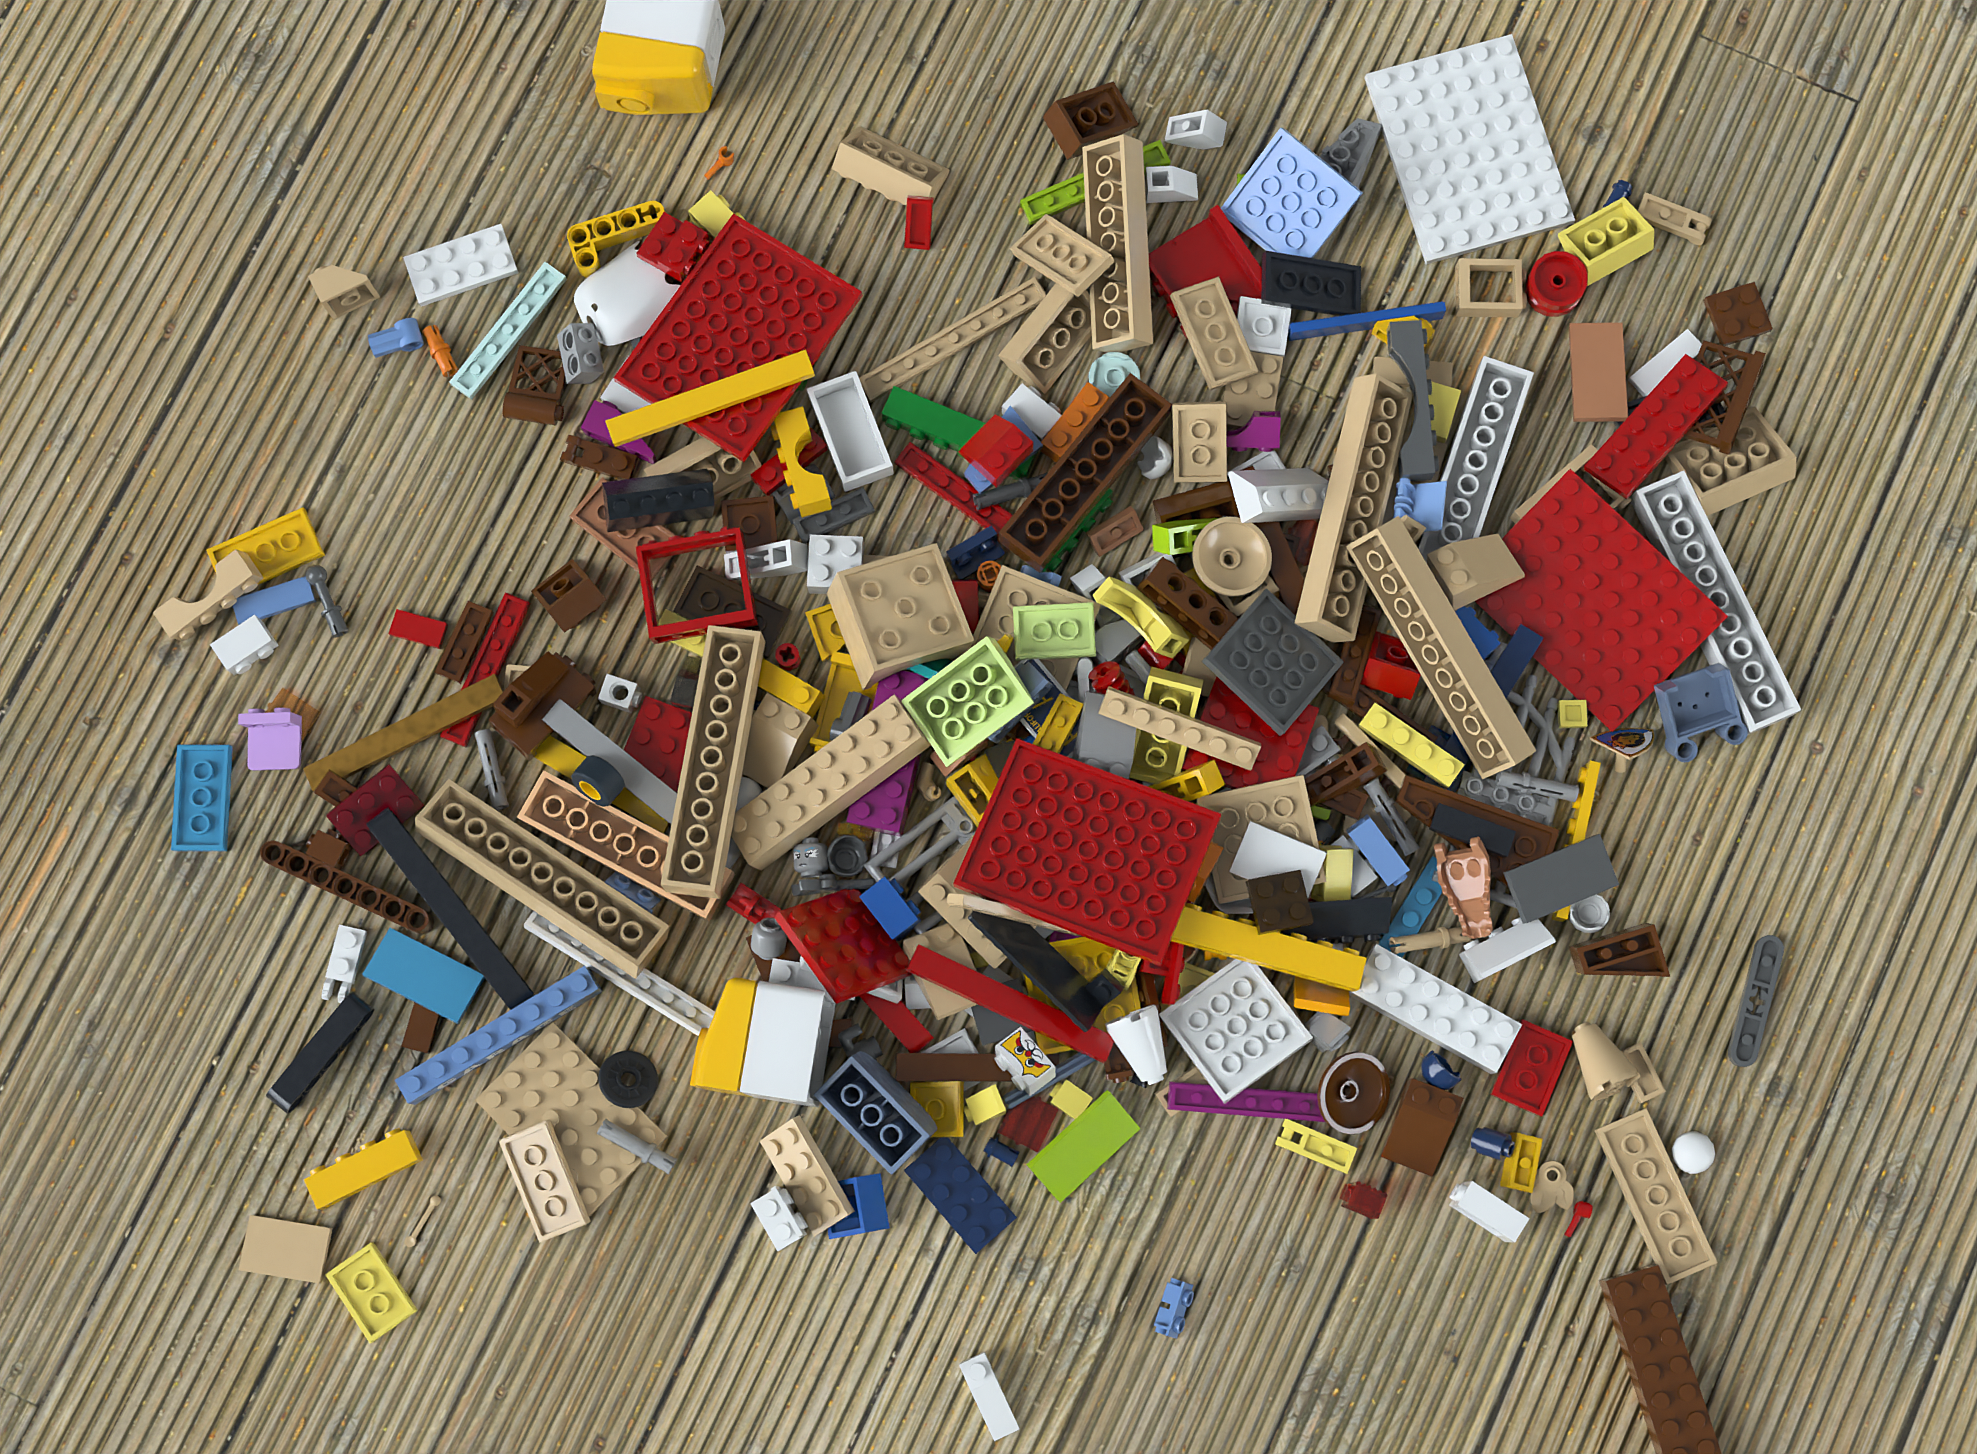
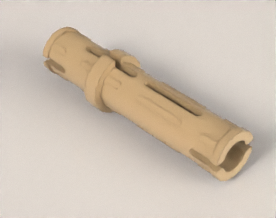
(1441, 937)

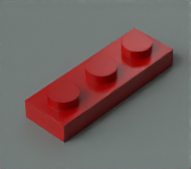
(770, 474)

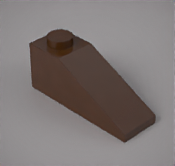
(1345, 774)

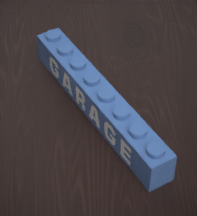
(498, 1035)

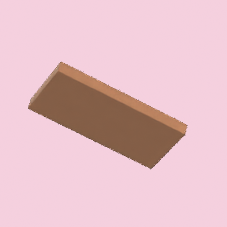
(1598, 372)
(591, 517)

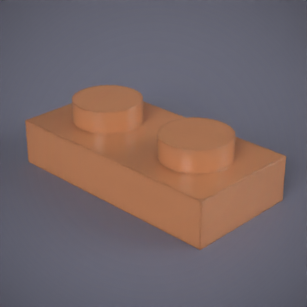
(1114, 531)

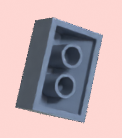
(1037, 687)

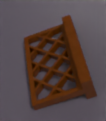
(1741, 395)

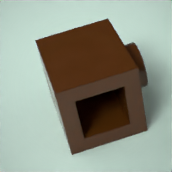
(328, 848)

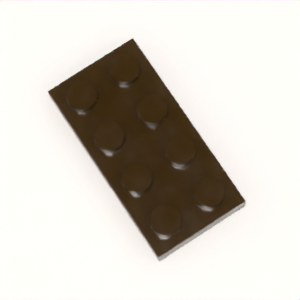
(714, 595)

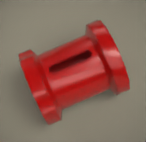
(791, 664)

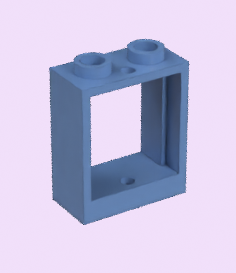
(1378, 851)

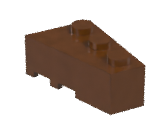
(1624, 952)

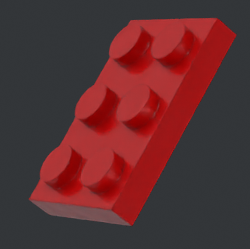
(1531, 1068)

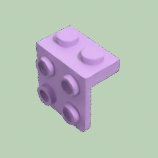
(273, 739)

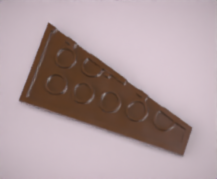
(1530, 840)

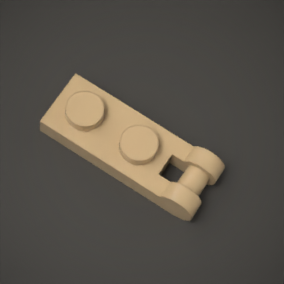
(1674, 218)

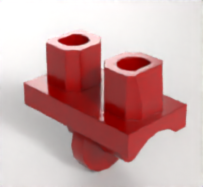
(751, 904)

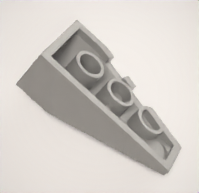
(1353, 150)

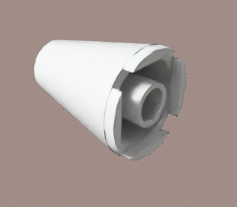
(1141, 1042)

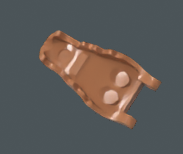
(1466, 883)

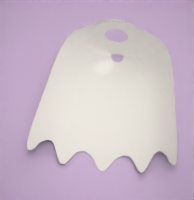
(627, 297)

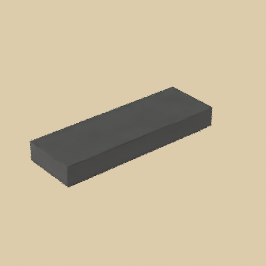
(843, 512)

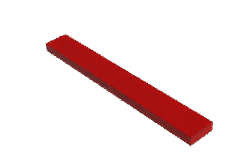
(1009, 1003)

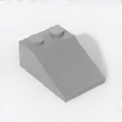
(1103, 740)

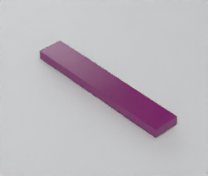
(1247, 1103)

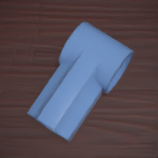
(403, 336)

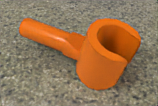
(722, 161)

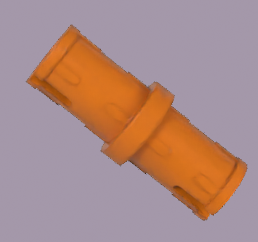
(440, 350)

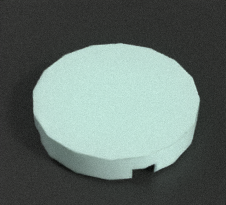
(1111, 370)

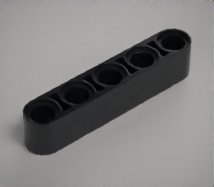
(320, 1053)

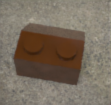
(568, 595)

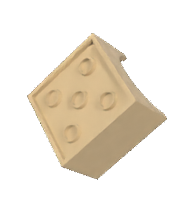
(899, 613)

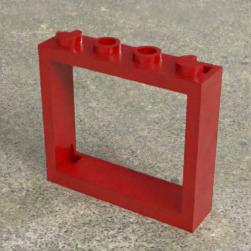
(680, 545)

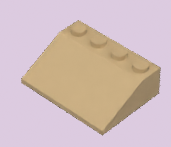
(1754, 464)
(936, 891)

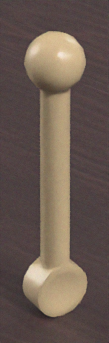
(410, 1241)

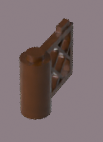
(531, 404)

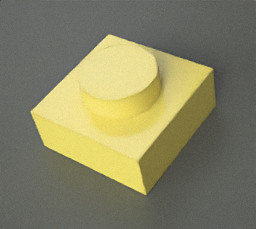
(1572, 714)

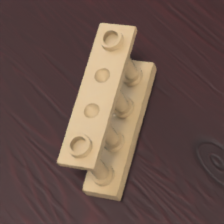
(1575, 465)

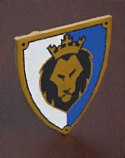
(1626, 744)

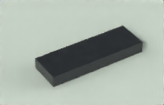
(1465, 826)

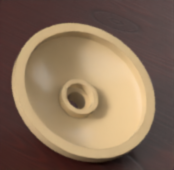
(1244, 546)

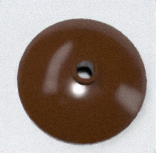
(1364, 1093)

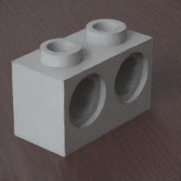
(580, 353)

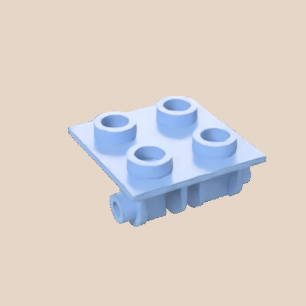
(1421, 502)

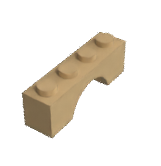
(234, 576)

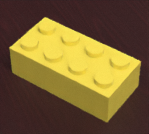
(1153, 755)

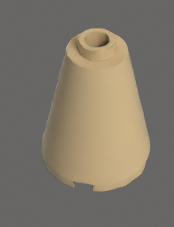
(1602, 1063)

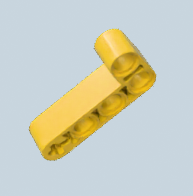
(618, 234)

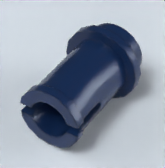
(1620, 190)
(1001, 1151)

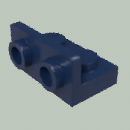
(971, 553)

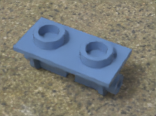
(634, 892)
(1173, 1319)

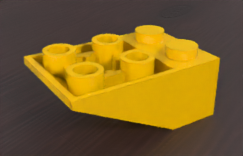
(974, 786)

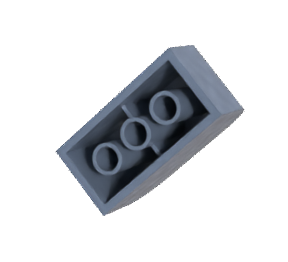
(876, 1110)

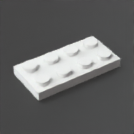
(460, 265)

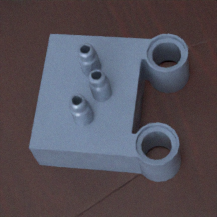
(1697, 704)

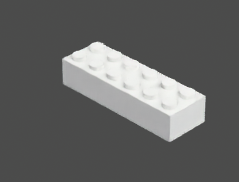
(1436, 1010)

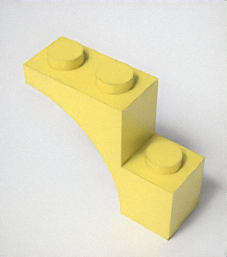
(1157, 628)

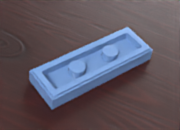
(274, 600)

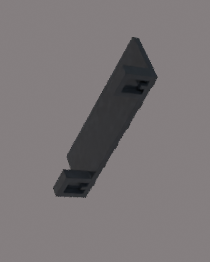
(1049, 969)

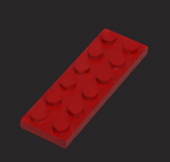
(1656, 426)

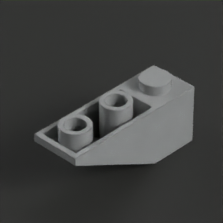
(1327, 1031)

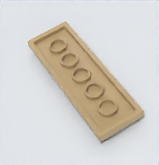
(1655, 1196)

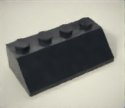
(658, 500)
(1347, 920)

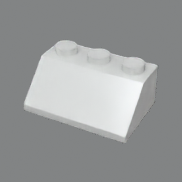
(1505, 948)

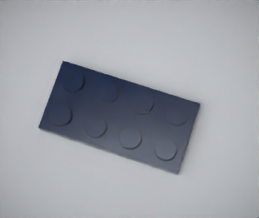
(960, 1194)

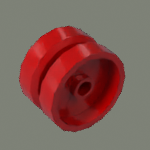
(1554, 269)

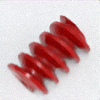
(1109, 675)

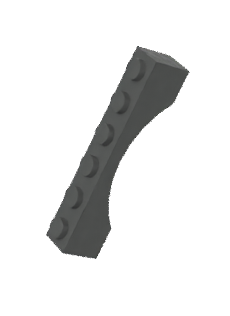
(1406, 348)

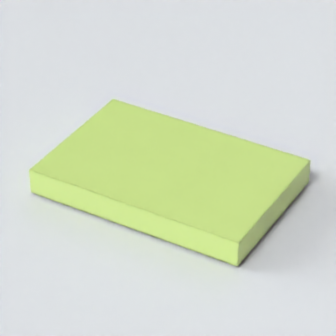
(1054, 631)

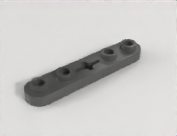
(1750, 1028)

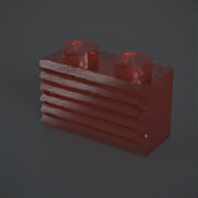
(1363, 1199)

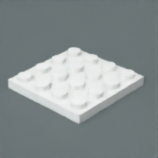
(1235, 1028)

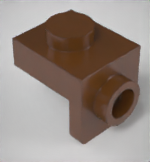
(1117, 1066)

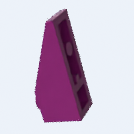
(596, 428)

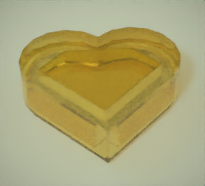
(853, 829)

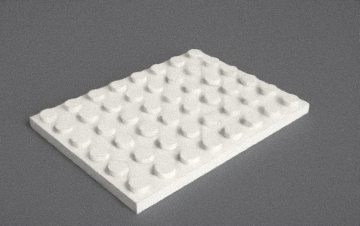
(1469, 149)

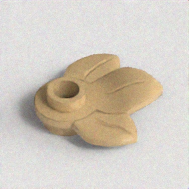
(1550, 1191)

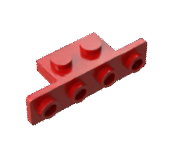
(1170, 968)

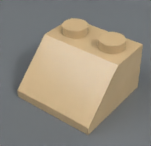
(342, 289)

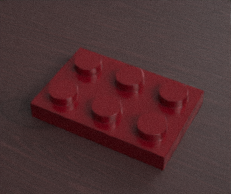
(370, 799)

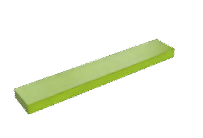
(1072, 191)

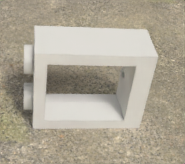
(1488, 1211)

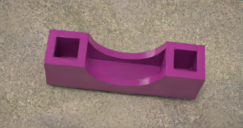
(1259, 432)

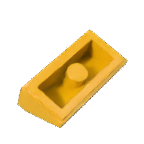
(1521, 1168)

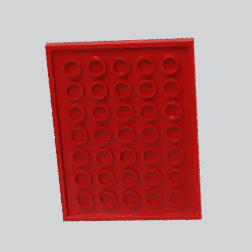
(732, 313)
(1601, 599)
(1088, 851)

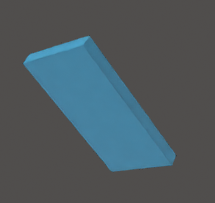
(202, 798)
(423, 975)

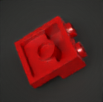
(674, 246)

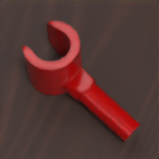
(1581, 1209)

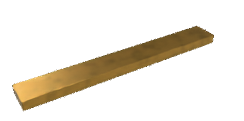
(407, 731)

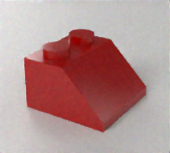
(997, 449)
(1390, 667)

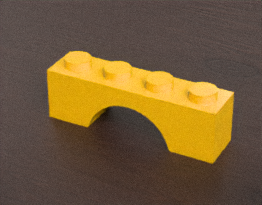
(809, 489)

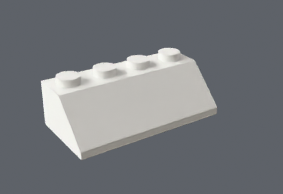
(1278, 494)

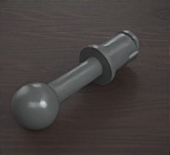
(316, 576)

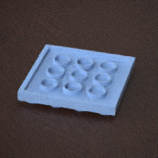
(1290, 198)

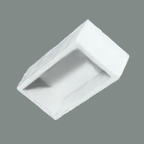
(850, 431)

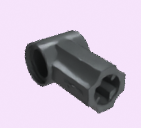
(854, 709)

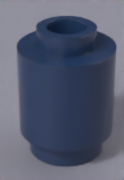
(1492, 1143)

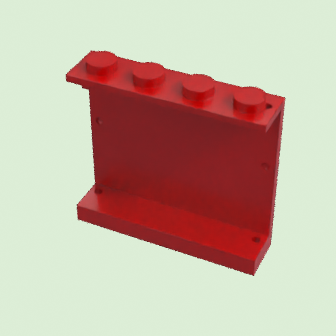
(1202, 254)

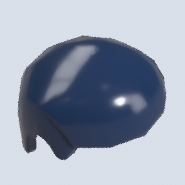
(1439, 1072)

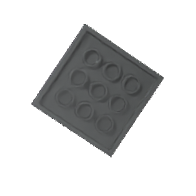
(1272, 662)

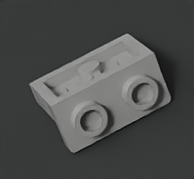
(1318, 751)

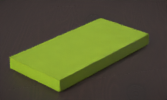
(1083, 1146)

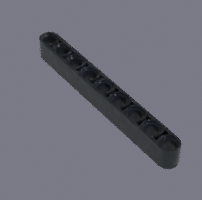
(450, 908)

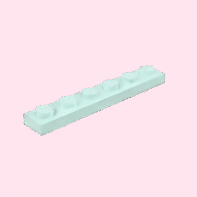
(508, 330)

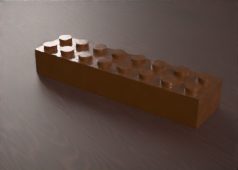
(1084, 473)
(1659, 1362)

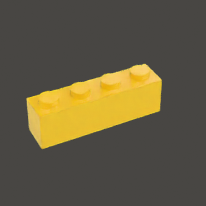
(362, 1169)

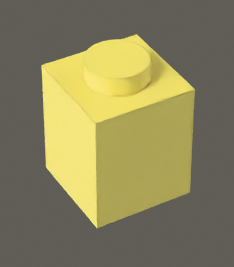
(1070, 1099)

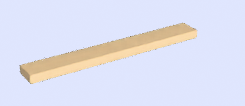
(952, 339)

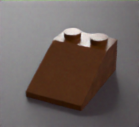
(1089, 118)
(1421, 1126)

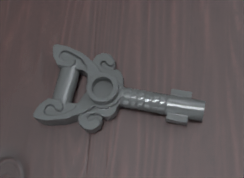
(828, 883)

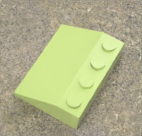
(968, 700)

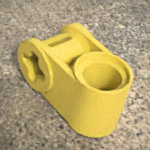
(1124, 965)

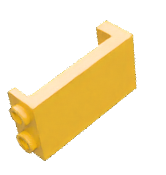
(840, 682)

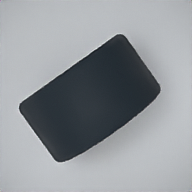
(598, 780)

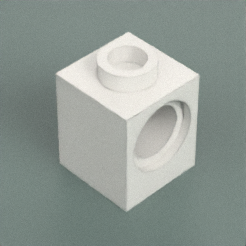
(610, 688)

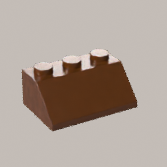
(1199, 503)

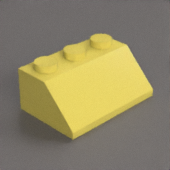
(1608, 239)

